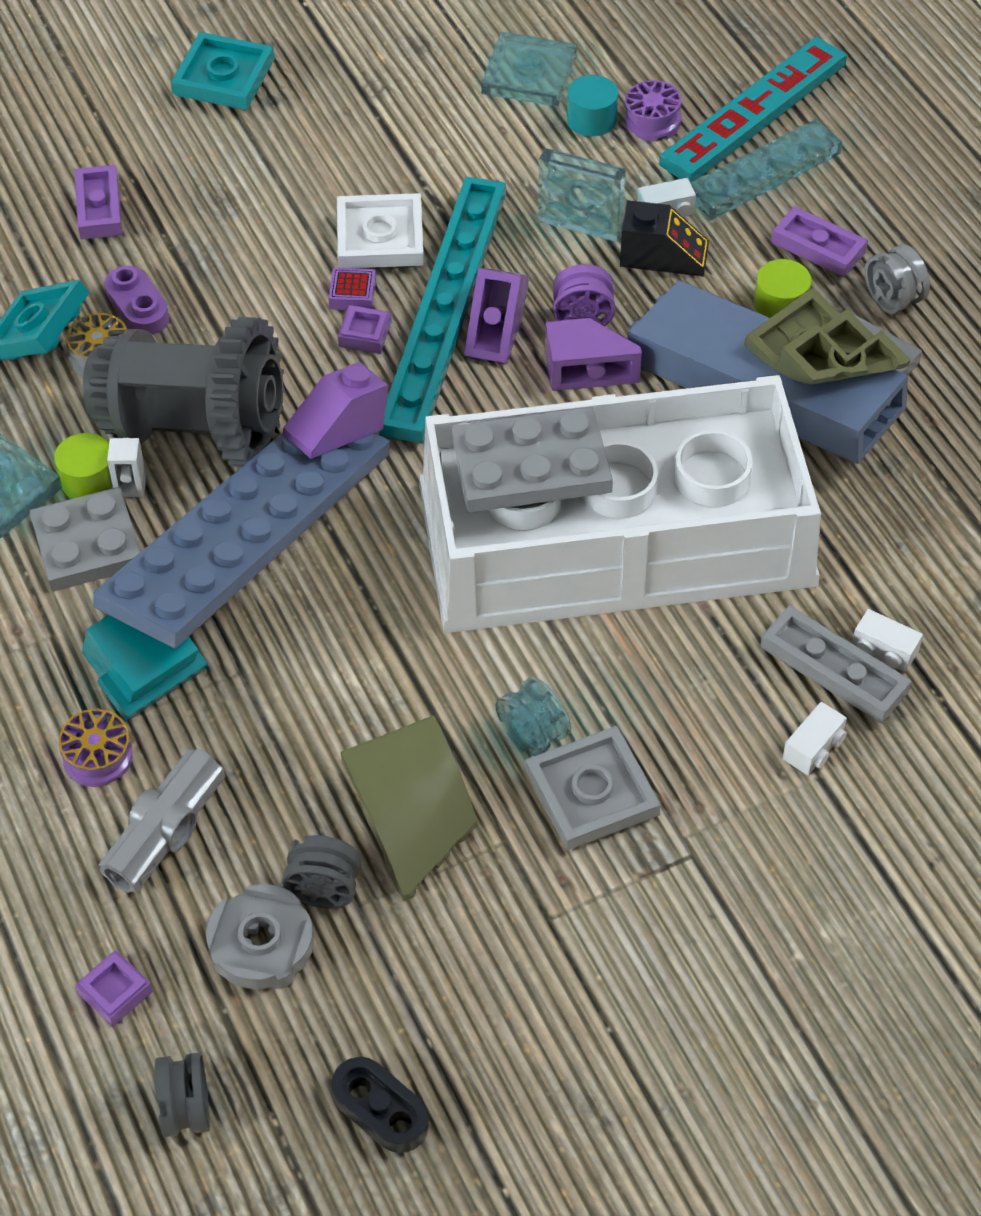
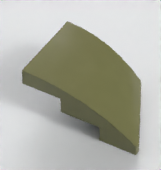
(820, 345)
(411, 799)

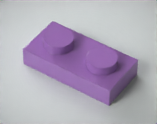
(98, 202)
(819, 241)

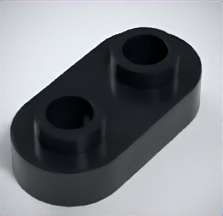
(382, 1106)

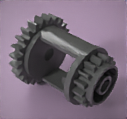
(190, 388)

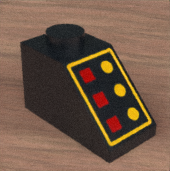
(661, 240)

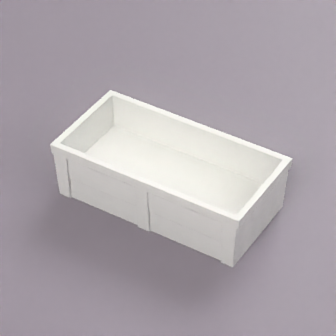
(699, 510)

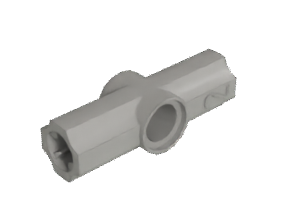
(161, 821)

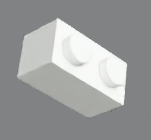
(675, 193)
(127, 466)
(887, 640)
(814, 739)

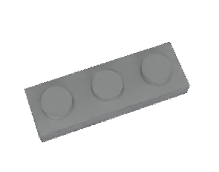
(835, 664)

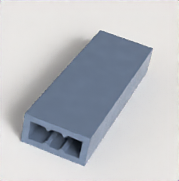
(700, 343)

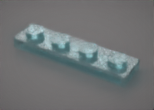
(765, 168)

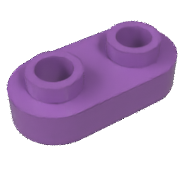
(136, 299)

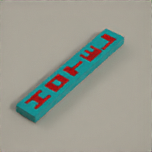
(752, 110)

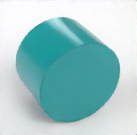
(592, 105)

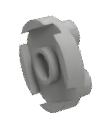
(267, 964)

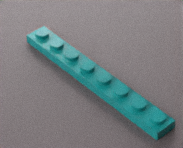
(442, 310)

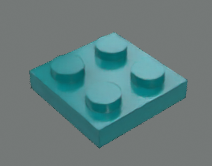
(223, 70)
(38, 318)

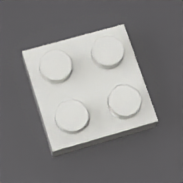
(379, 231)

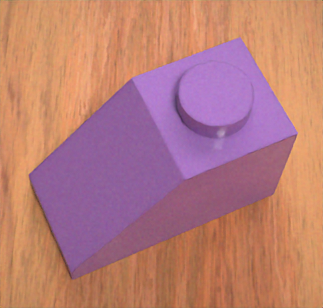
(495, 314)
(589, 355)
(338, 411)

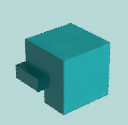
(137, 667)

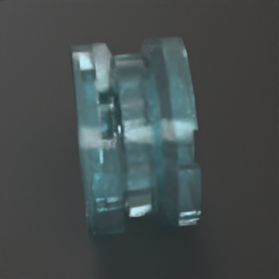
(533, 716)

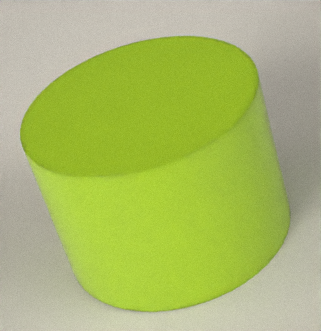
(779, 285)
(83, 464)

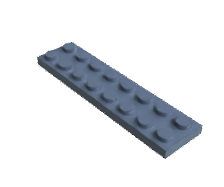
(232, 536)

